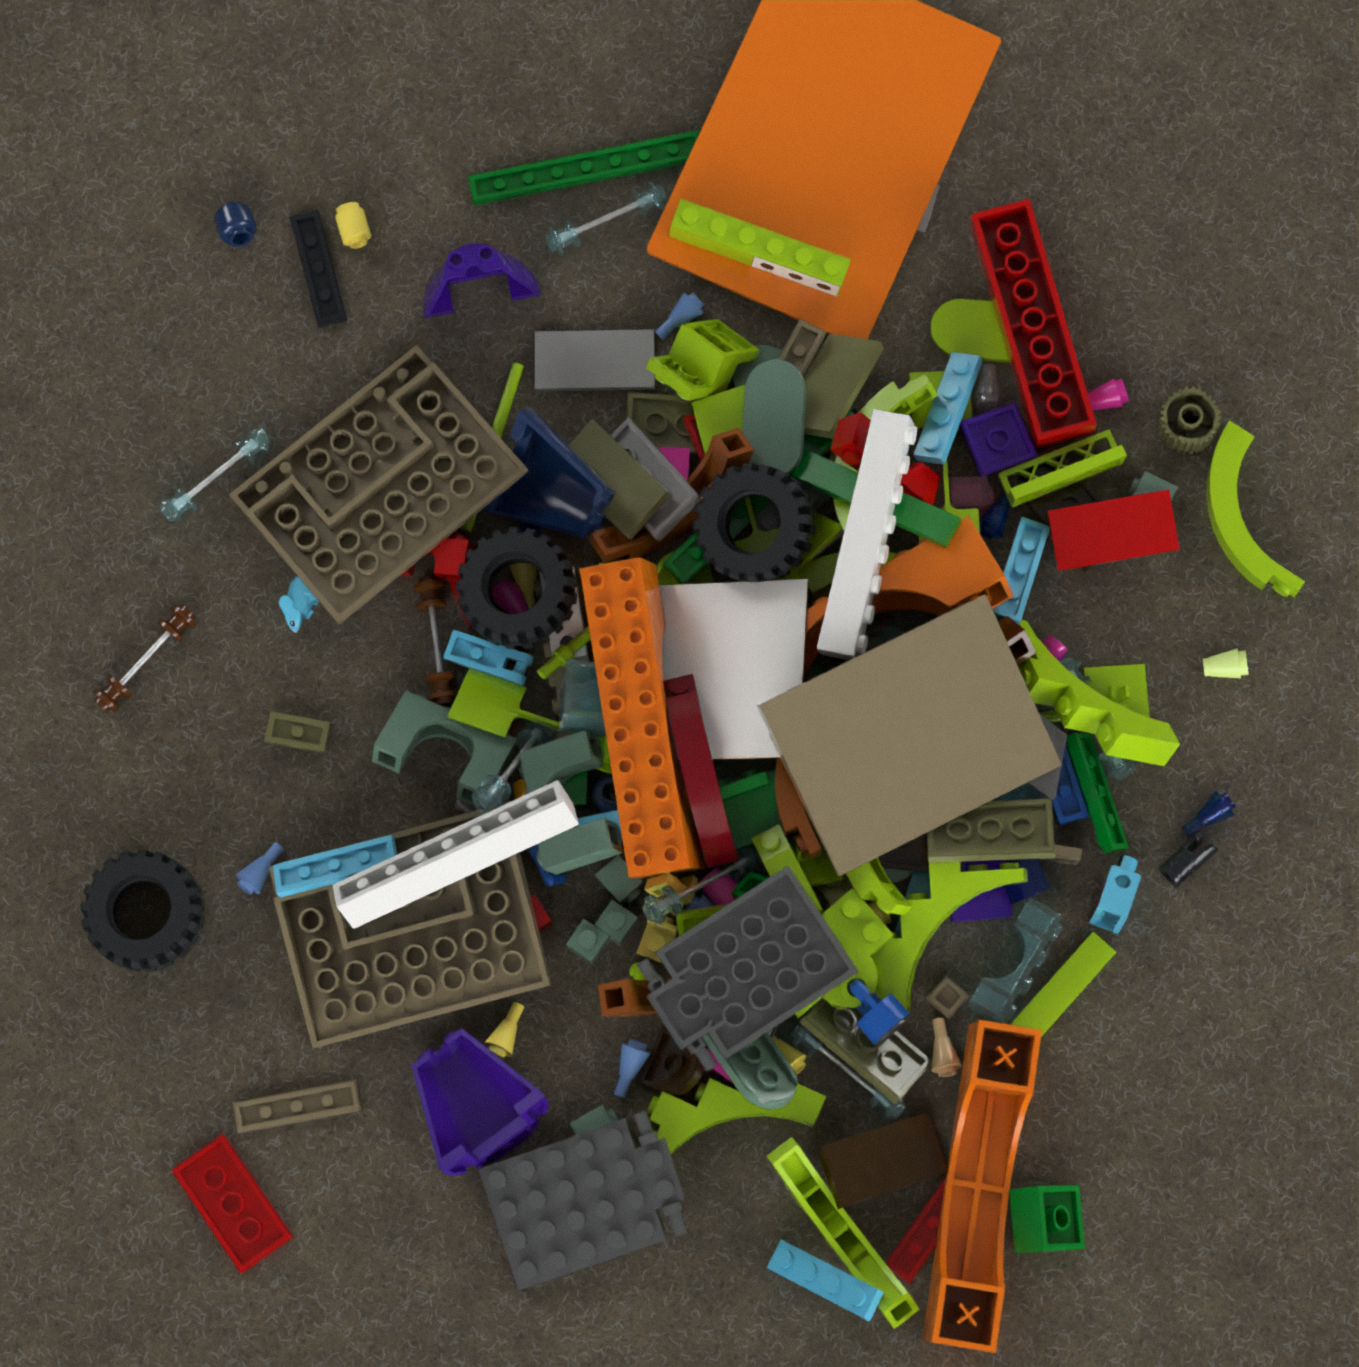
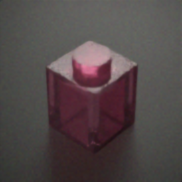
(970, 493)

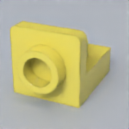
(654, 885)
(656, 937)

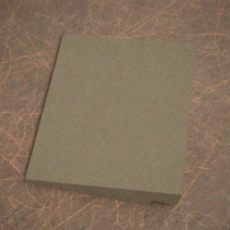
(378, 484)
(909, 735)
(418, 961)

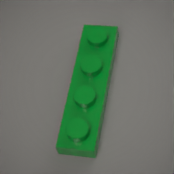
(1096, 792)

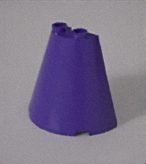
(472, 263)
(474, 1103)

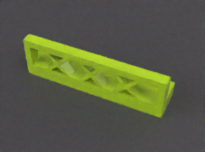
(1064, 474)

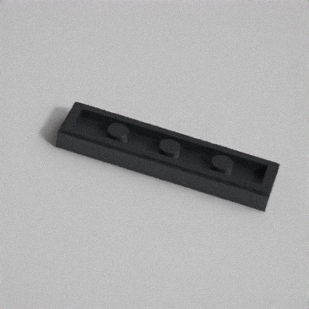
(318, 269)

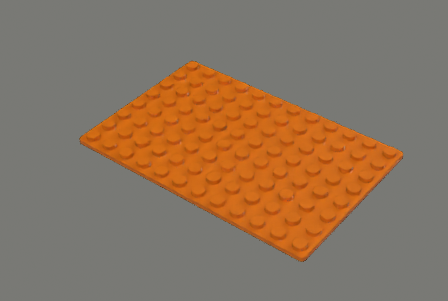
(832, 140)

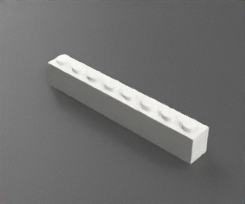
(866, 535)
(455, 854)

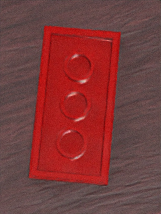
(1113, 530)
(232, 1203)

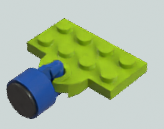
(861, 936)

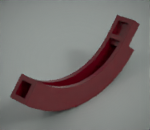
(699, 771)

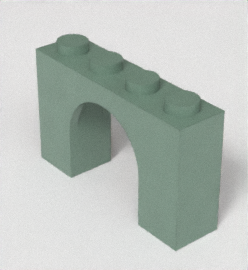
(419, 720)
(559, 762)

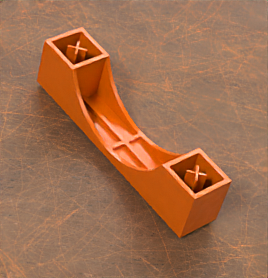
(928, 581)
(650, 792)
(969, 1249)

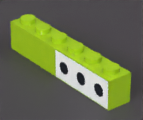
(759, 247)

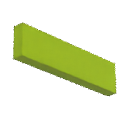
(1066, 984)

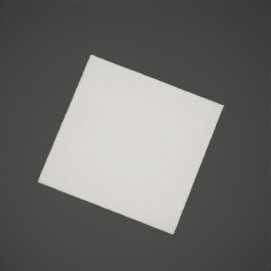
(742, 650)

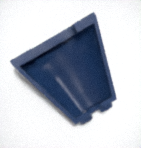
(559, 487)

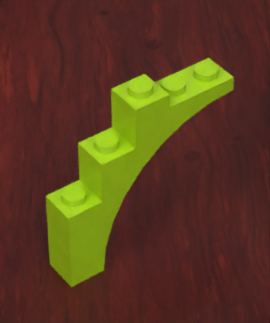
(1084, 709)
(949, 890)
(720, 1104)
(840, 1231)

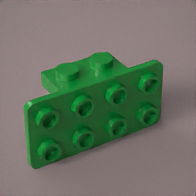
(750, 805)

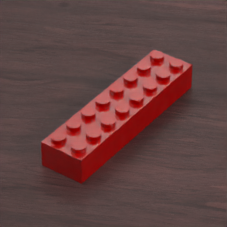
(1032, 323)

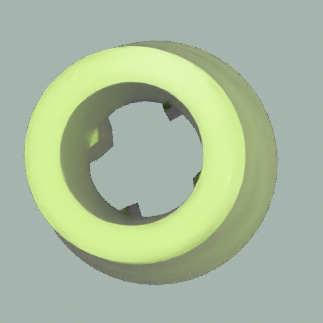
(1227, 664)

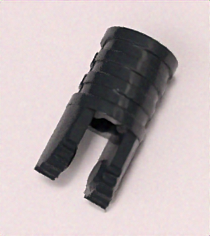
(1184, 863)

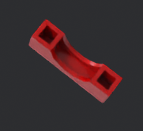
(849, 446)

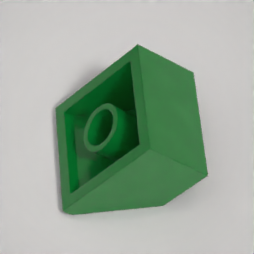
(1046, 1219)

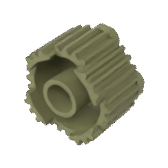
(1202, 413)

